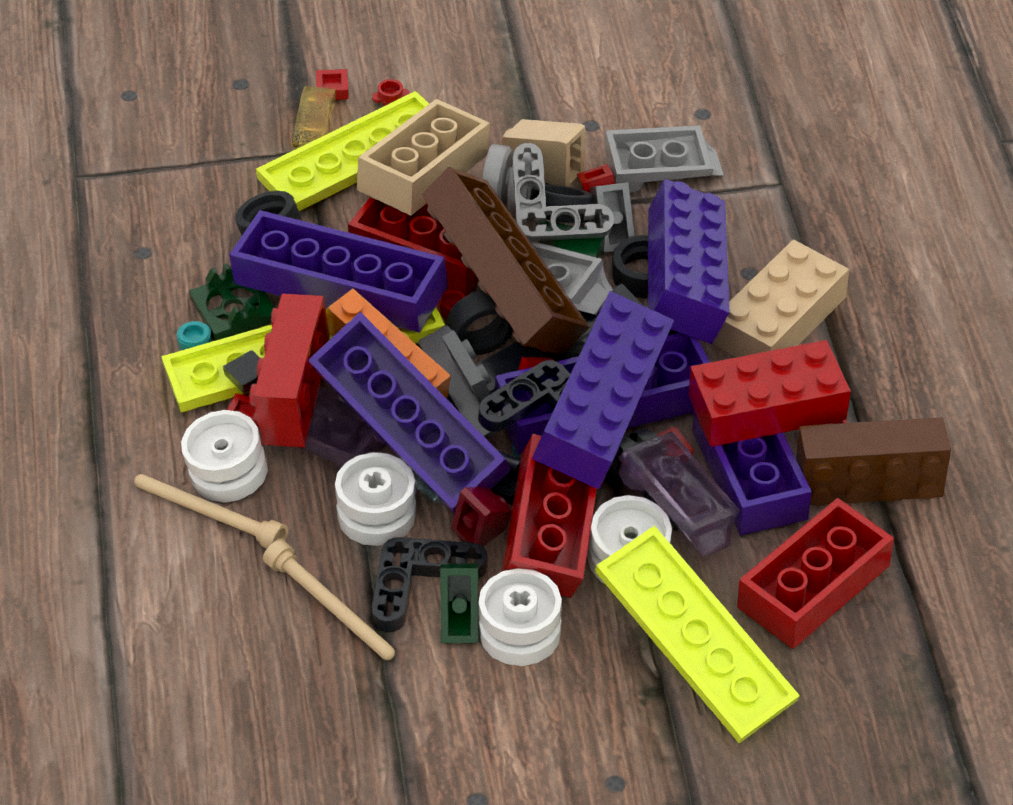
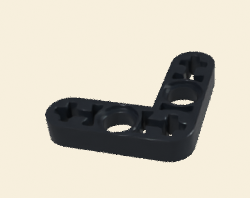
(528, 381)
(414, 564)

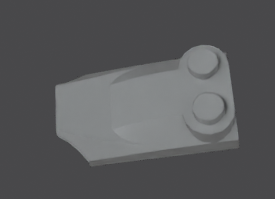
(659, 154)
(579, 276)

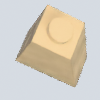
(560, 145)

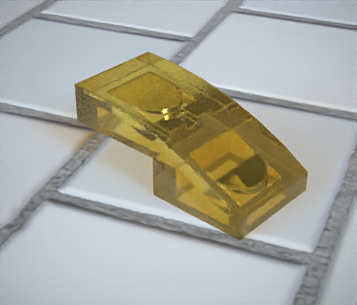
(313, 115)

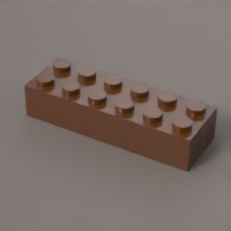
(504, 262)

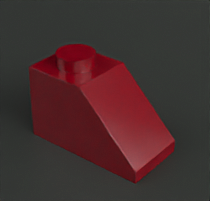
(480, 515)

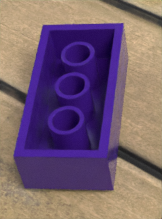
(759, 479)

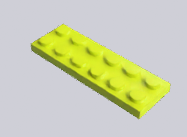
(332, 160)
(697, 634)

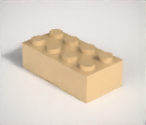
(419, 152)
(783, 302)

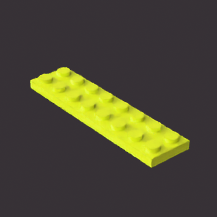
(199, 375)

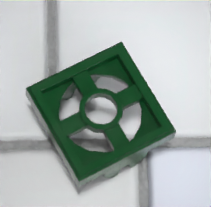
(238, 321)

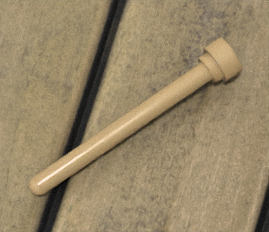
(265, 532)
(281, 558)

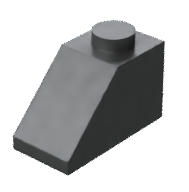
(618, 200)

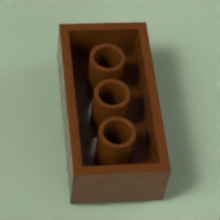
(874, 460)

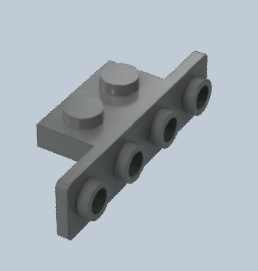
(467, 381)

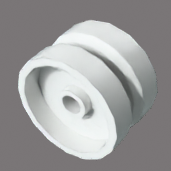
(224, 456)
(375, 498)
(621, 522)
(520, 617)

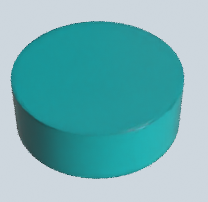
(193, 334)

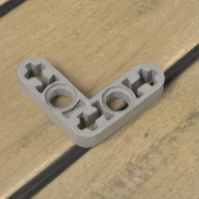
(538, 209)

